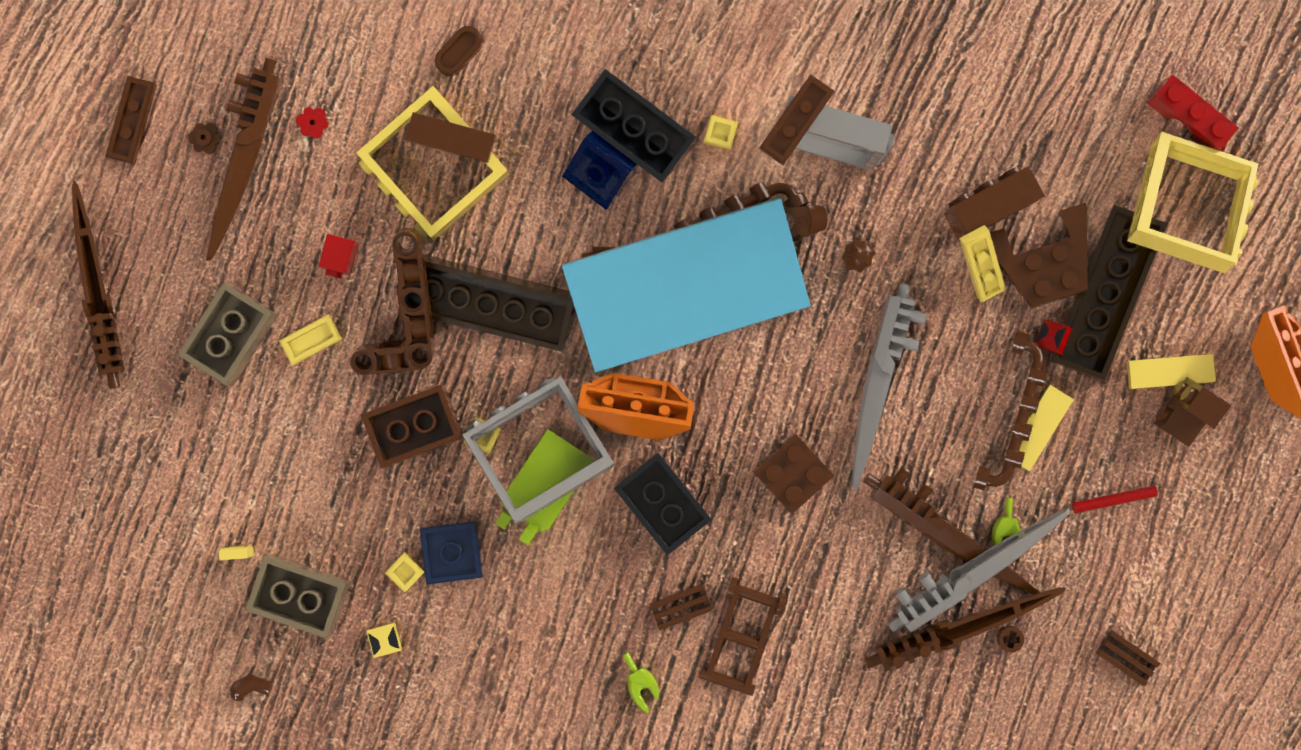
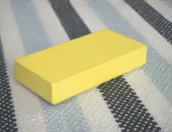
(310, 340)

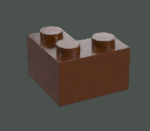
(1190, 411)

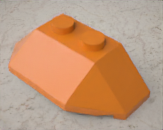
(1278, 357)
(636, 406)

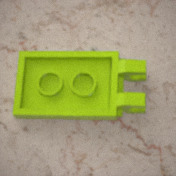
(547, 466)

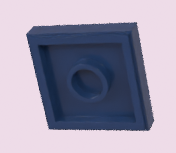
(451, 552)

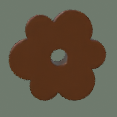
(212, 138)

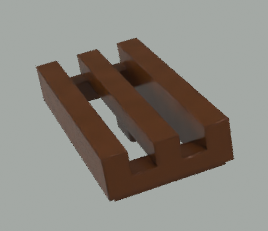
(658, 615)
(1148, 671)

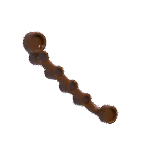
(759, 194)
(1028, 405)

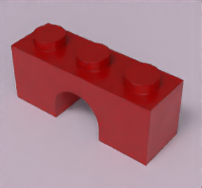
(1179, 102)

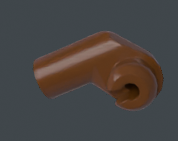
(248, 684)

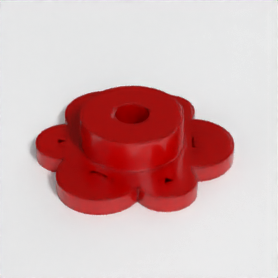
(304, 121)

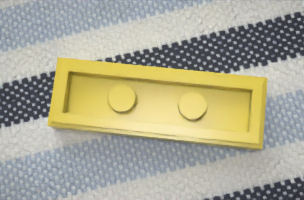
(982, 263)
(1170, 371)
(1049, 414)

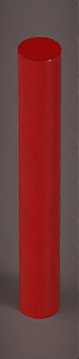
(1114, 499)

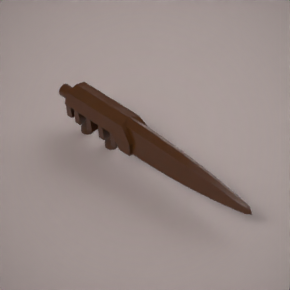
(253, 121)
(96, 304)
(922, 517)
(947, 634)

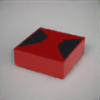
(1053, 336)

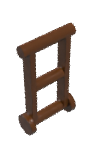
(776, 606)

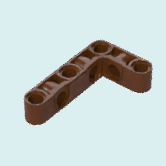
(399, 355)

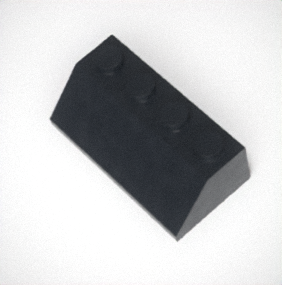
(634, 126)

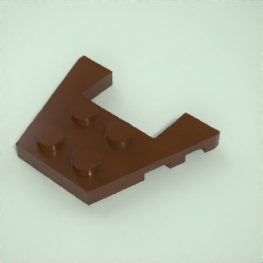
(1051, 270)

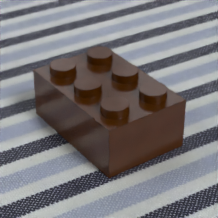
(993, 201)
(412, 426)

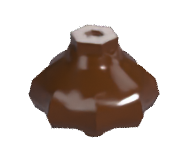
(858, 255)

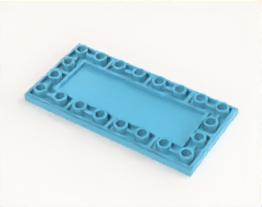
(686, 284)

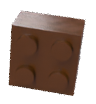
(793, 473)

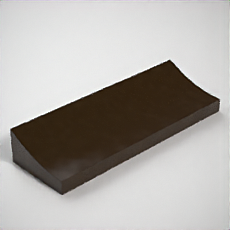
(1114, 290)
(497, 303)

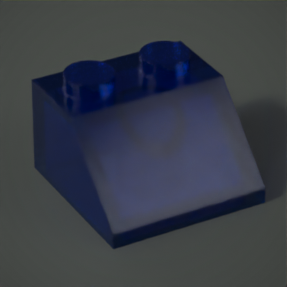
(599, 170)

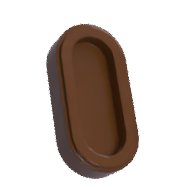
(458, 51)

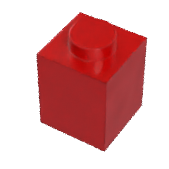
(338, 256)

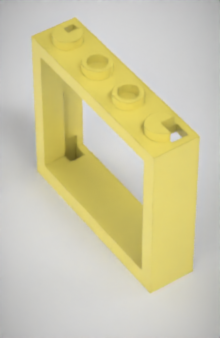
(1208, 159)
(404, 205)

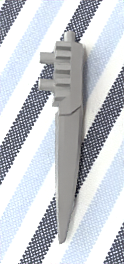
(888, 347)
(964, 579)

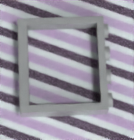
(847, 138)
(523, 403)

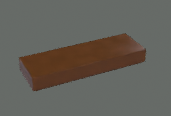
(131, 120)
(796, 120)
(450, 137)

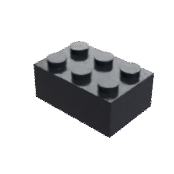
(662, 503)

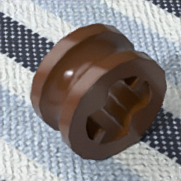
(1005, 631)

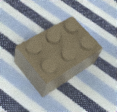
(228, 334)
(298, 596)

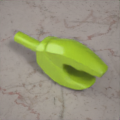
(1005, 525)
(640, 679)

